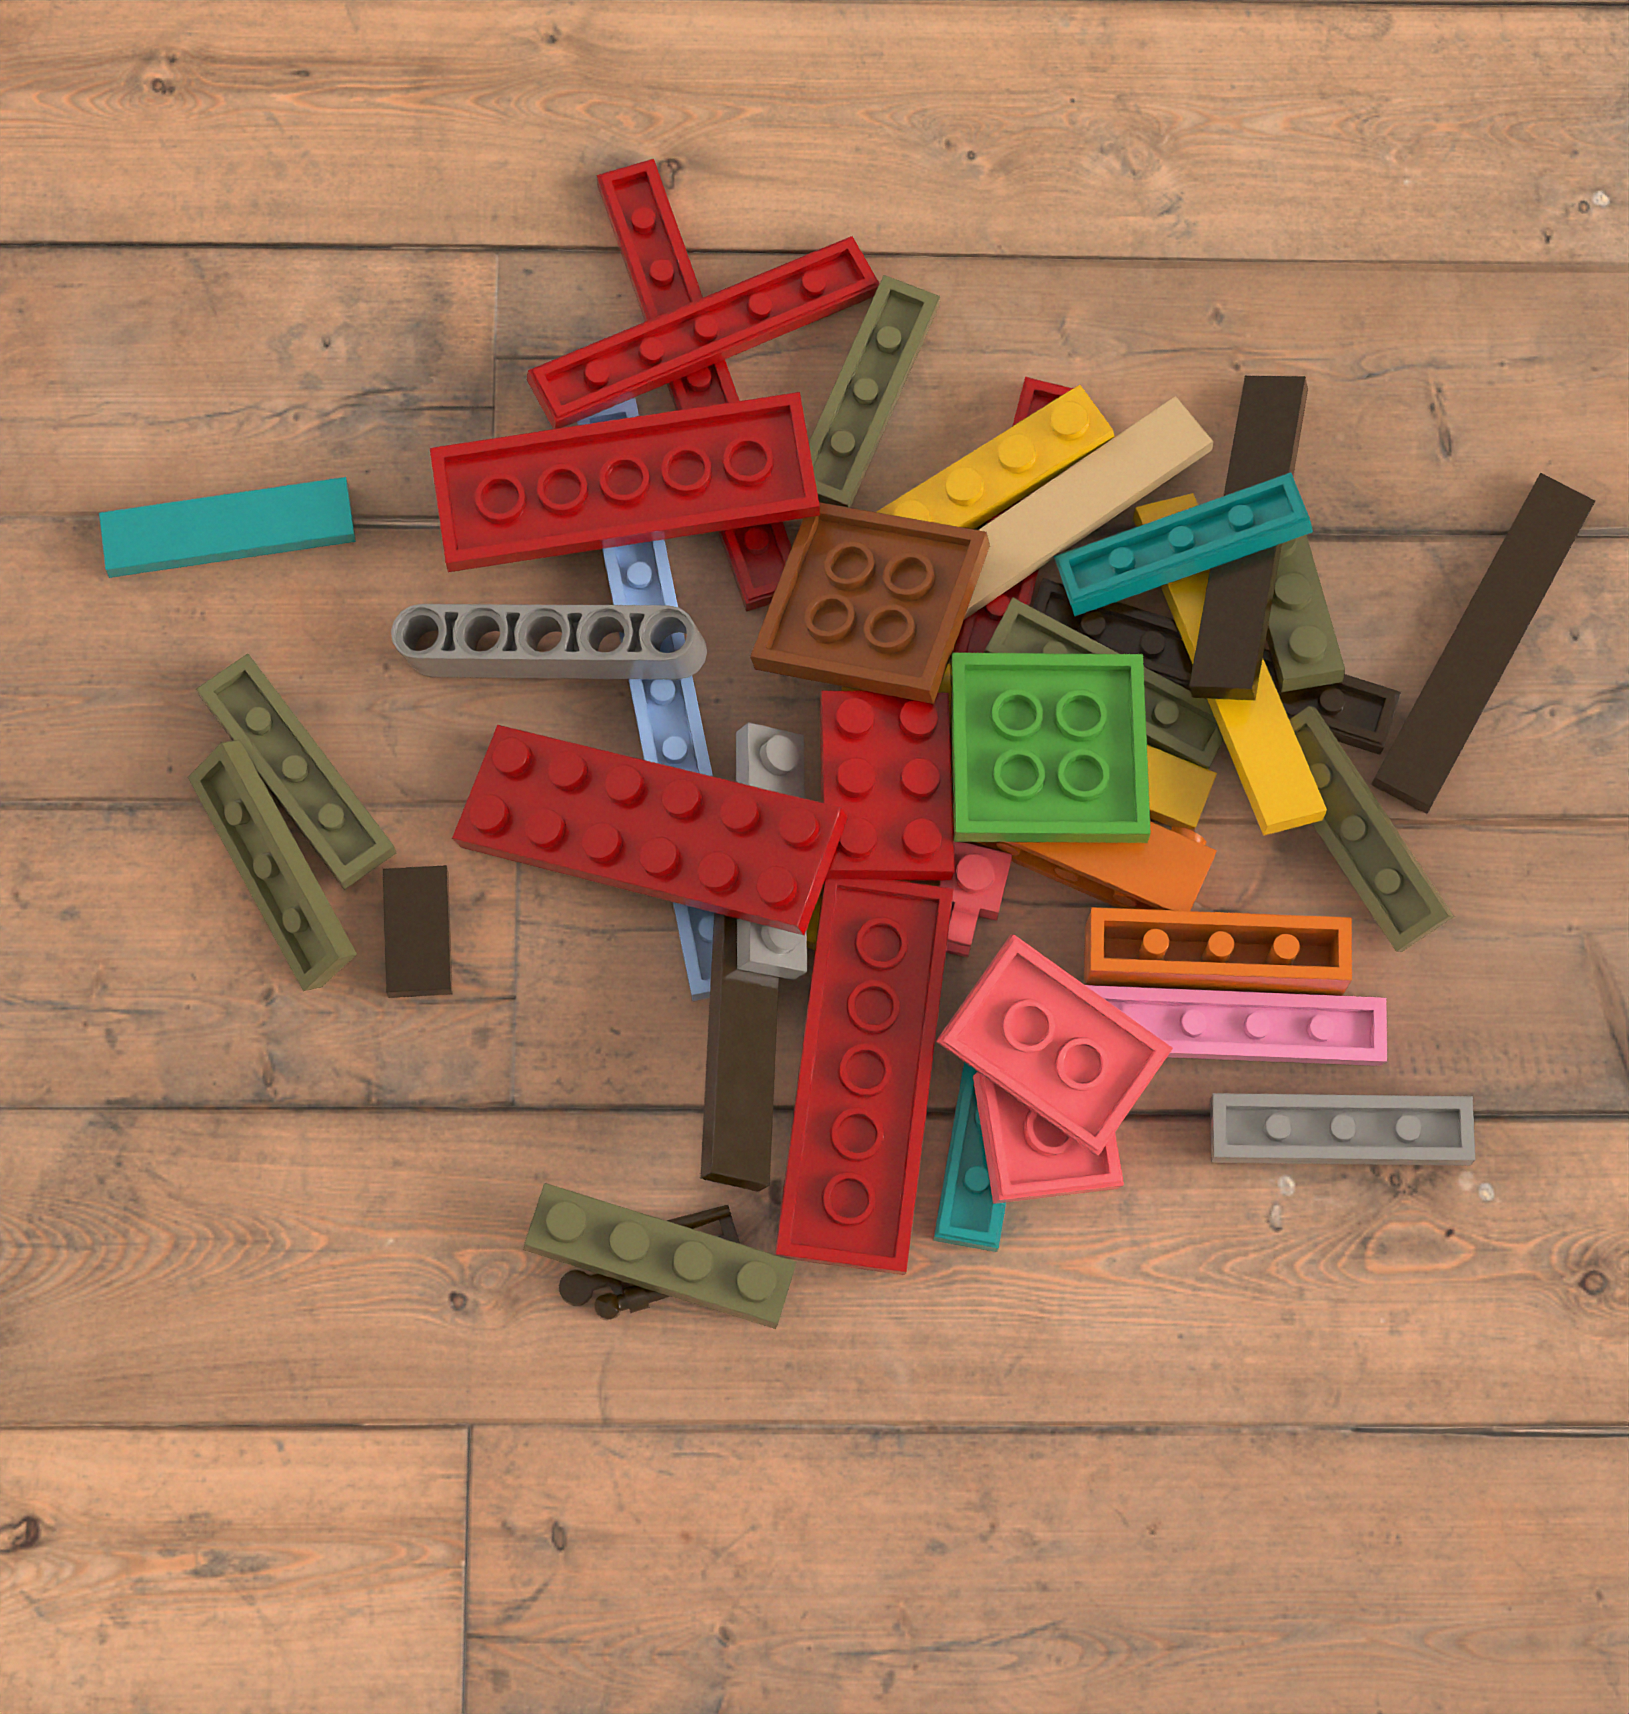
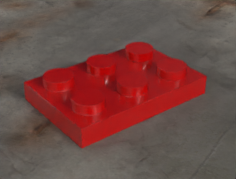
(892, 778)

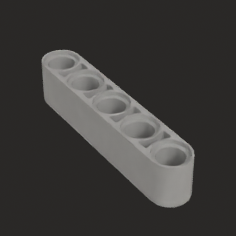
(525, 625)

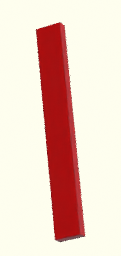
(665, 282)

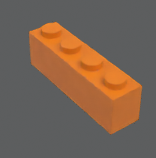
(1125, 875)
(1218, 951)

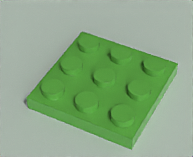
(1049, 748)

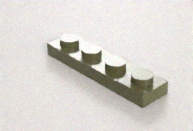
(869, 388)
(1173, 717)
(297, 771)
(1367, 841)
(272, 865)
(660, 1255)

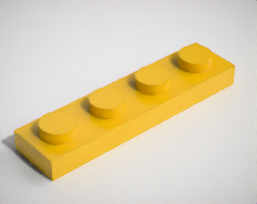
(1009, 465)

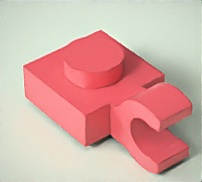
(978, 891)

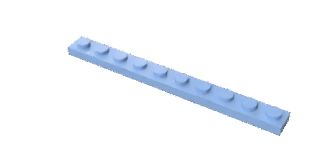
(663, 708)

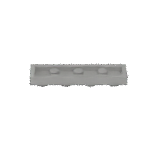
(773, 762)
(1342, 1129)

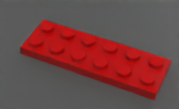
(624, 482)
(651, 829)
(864, 1074)

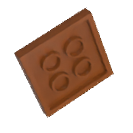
(871, 602)

